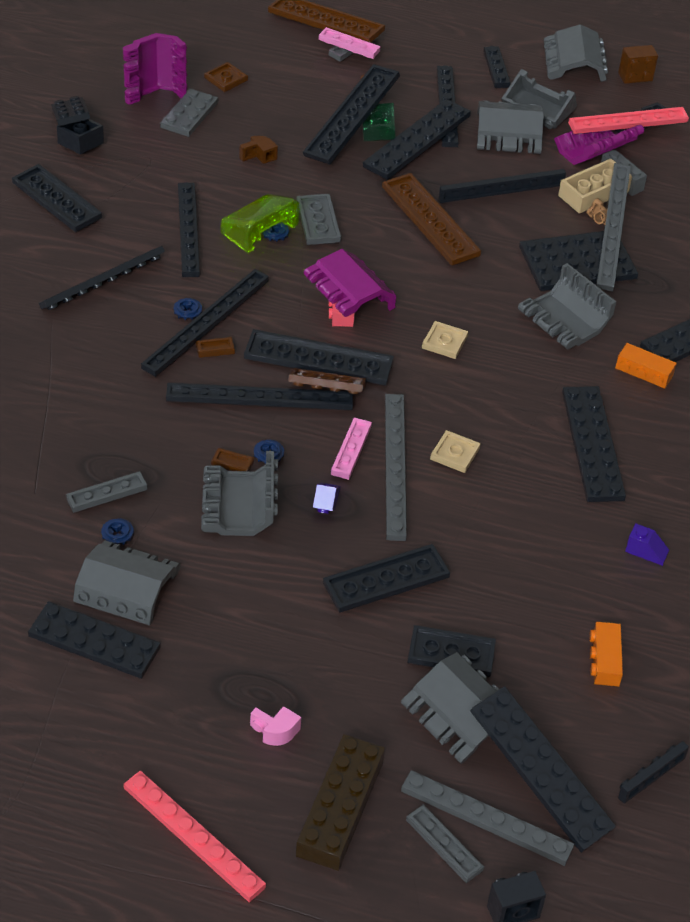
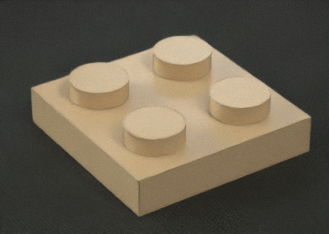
(445, 339)
(455, 451)

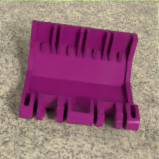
(153, 65)
(585, 146)
(348, 282)

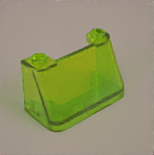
(250, 221)

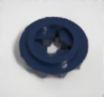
(282, 230)
(187, 303)
(265, 445)
(117, 525)

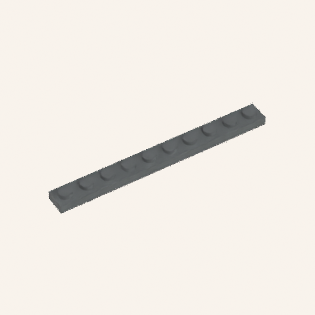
(613, 227)
(395, 468)

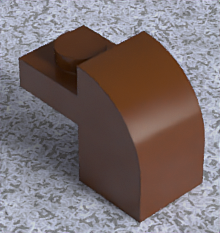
(259, 147)

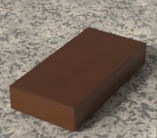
(215, 347)
(232, 460)

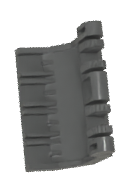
(573, 49)
(510, 124)
(571, 308)
(239, 500)
(123, 581)
(451, 693)

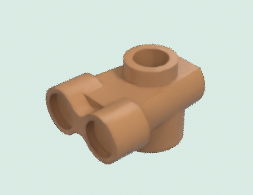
(597, 211)

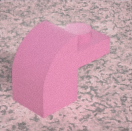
(278, 729)

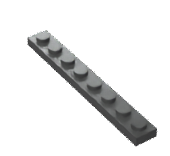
(488, 817)

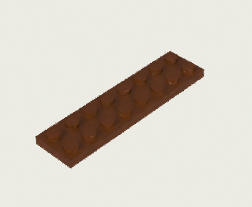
(322, 17)
(431, 219)

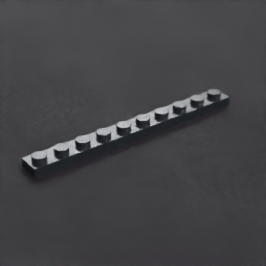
(204, 323)
(259, 396)

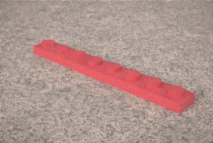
(628, 120)
(195, 836)

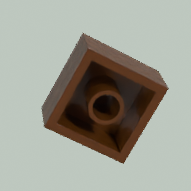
(638, 64)

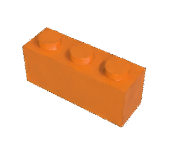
(645, 365)
(606, 654)

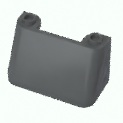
(555, 105)

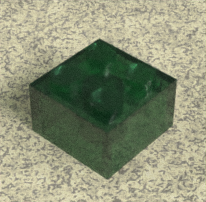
(380, 123)

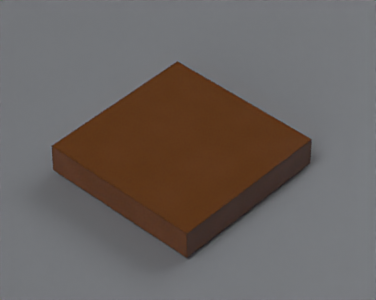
(226, 76)

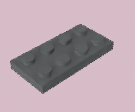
(189, 112)
(318, 219)

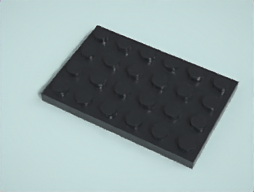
(580, 251)

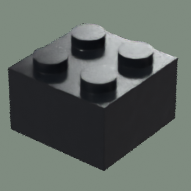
(80, 135)
(516, 898)

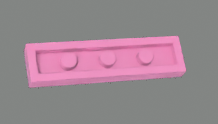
(349, 43)
(351, 448)

